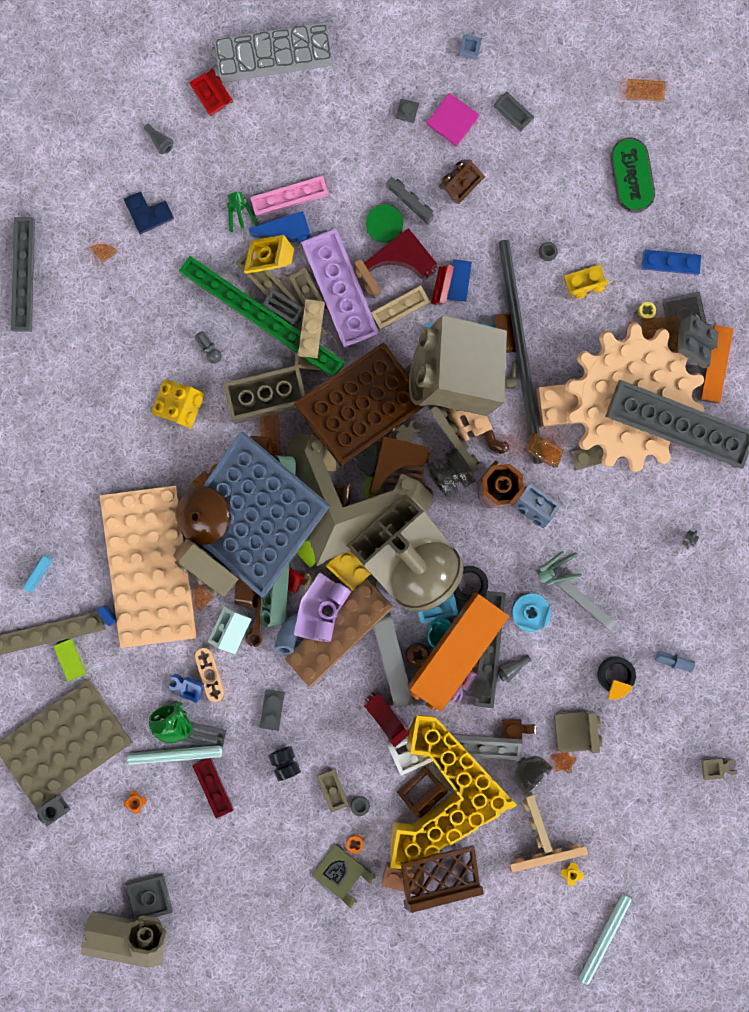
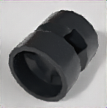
(287, 769)

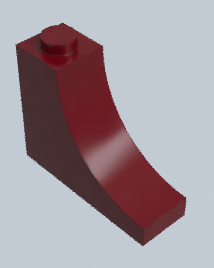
(404, 252)
(387, 718)

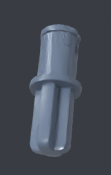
(675, 661)

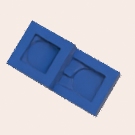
(460, 280)

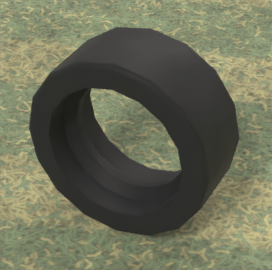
(484, 583)
(615, 660)

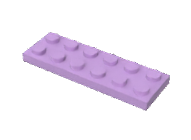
(340, 288)

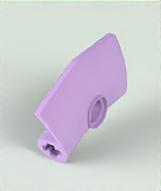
(321, 594)

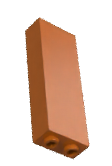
(457, 652)

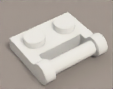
(405, 761)

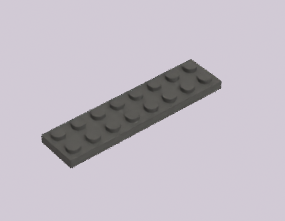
(679, 424)

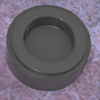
(360, 806)

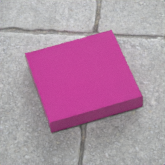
(453, 119)

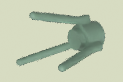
(547, 571)

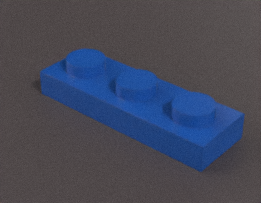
(671, 262)

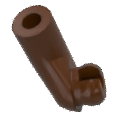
(495, 445)

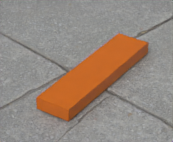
(715, 373)

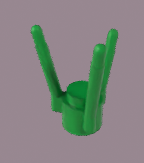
(237, 203)

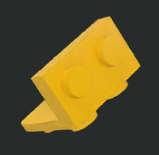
(178, 403)

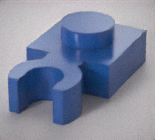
(189, 687)

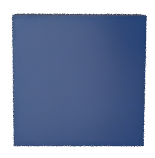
(107, 615)

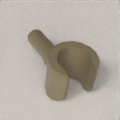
(511, 382)

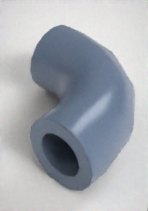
(286, 638)

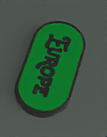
(632, 175)

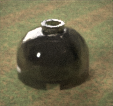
(530, 772)

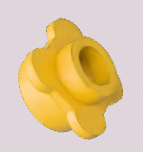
(573, 868)

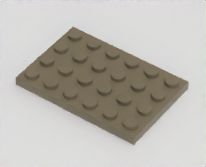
(63, 744)

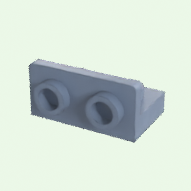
(536, 506)

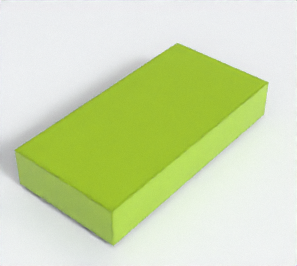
(70, 659)

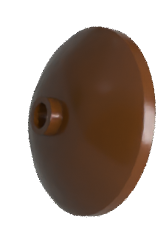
(211, 511)

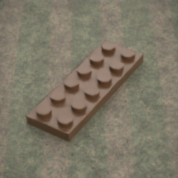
(353, 621)

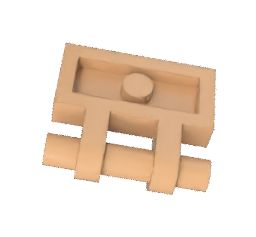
(477, 423)

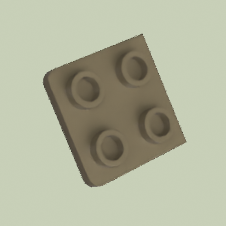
(578, 731)

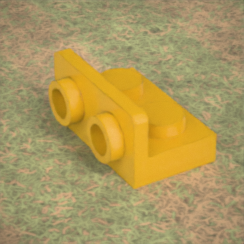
(586, 281)

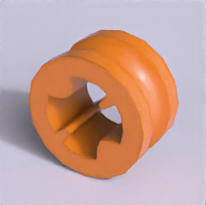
(353, 850)

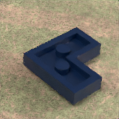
(145, 217)

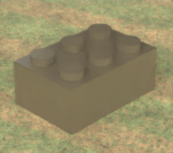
(204, 568)

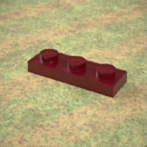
(213, 787)

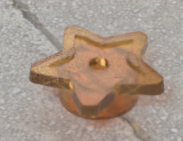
(564, 766)

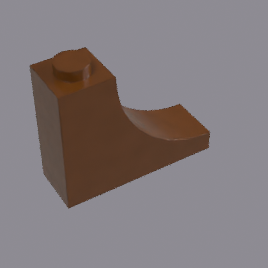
(394, 455)

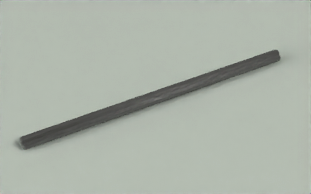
(519, 340)

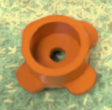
(129, 803)

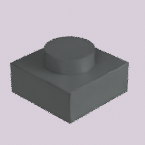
(407, 110)

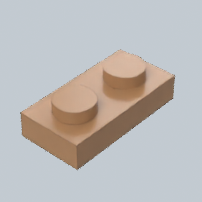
(362, 272)

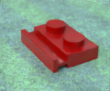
(211, 92)

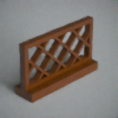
(448, 894)

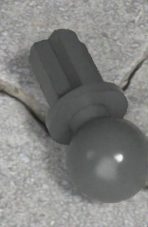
(213, 355)

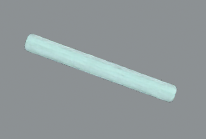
(174, 755)
(605, 939)

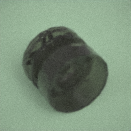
(450, 473)

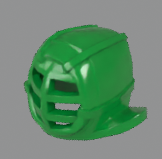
(174, 725)

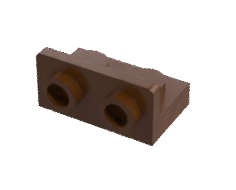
(461, 180)

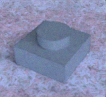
(470, 46)

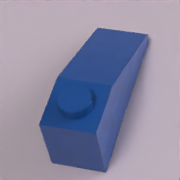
(292, 227)

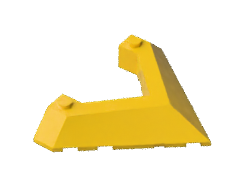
(474, 803)

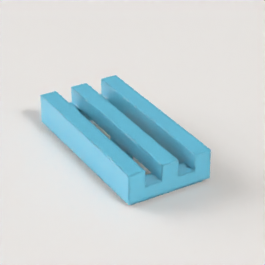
(37, 573)

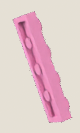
(289, 196)

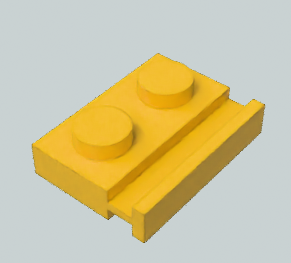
(348, 569)

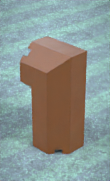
(500, 485)

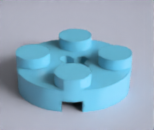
(541, 608)

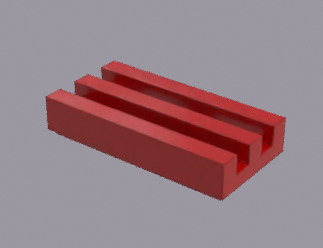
(442, 285)

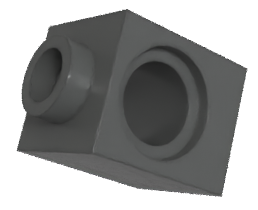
(58, 804)

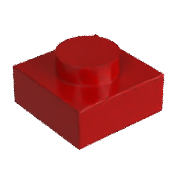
(294, 580)

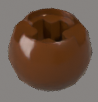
(410, 656)

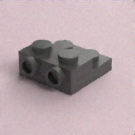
(697, 340)

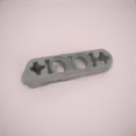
(583, 601)

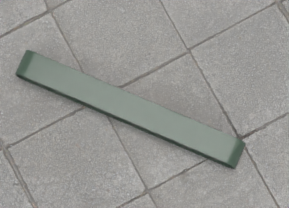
(275, 602)

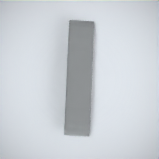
(393, 662)

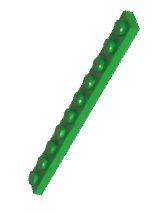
(256, 313)

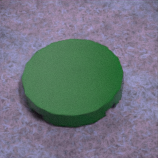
(384, 223)

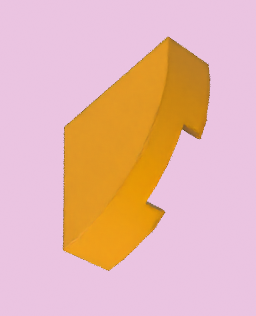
(618, 690)

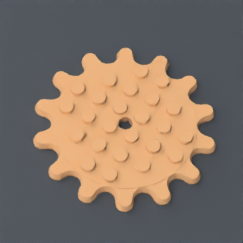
(640, 363)

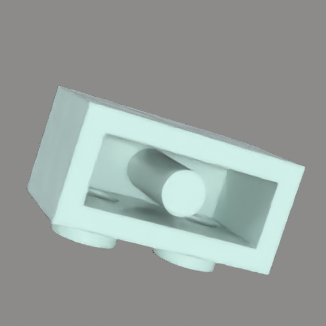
(229, 630)

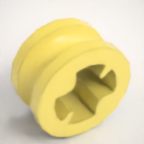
(646, 305)

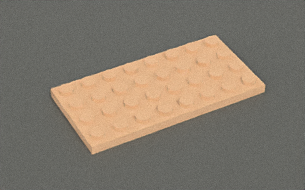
(147, 586)

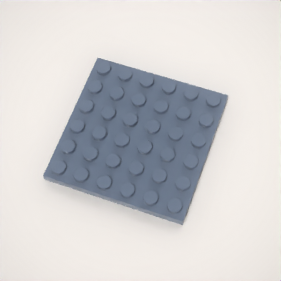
(268, 513)

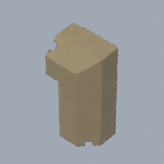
(125, 939)

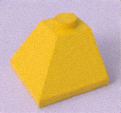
(268, 254)

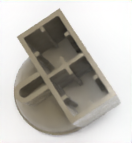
(459, 366)
(409, 556)

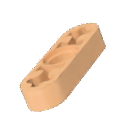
(219, 686)

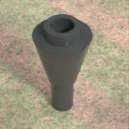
(161, 142)
(509, 670)

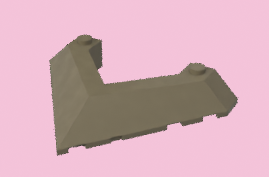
(343, 524)

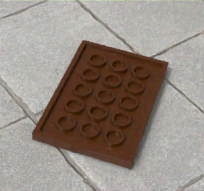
(359, 404)

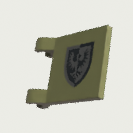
(340, 873)

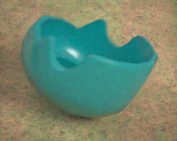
(436, 630)

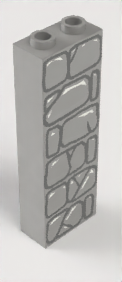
(272, 52)

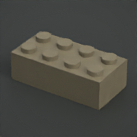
(264, 394)

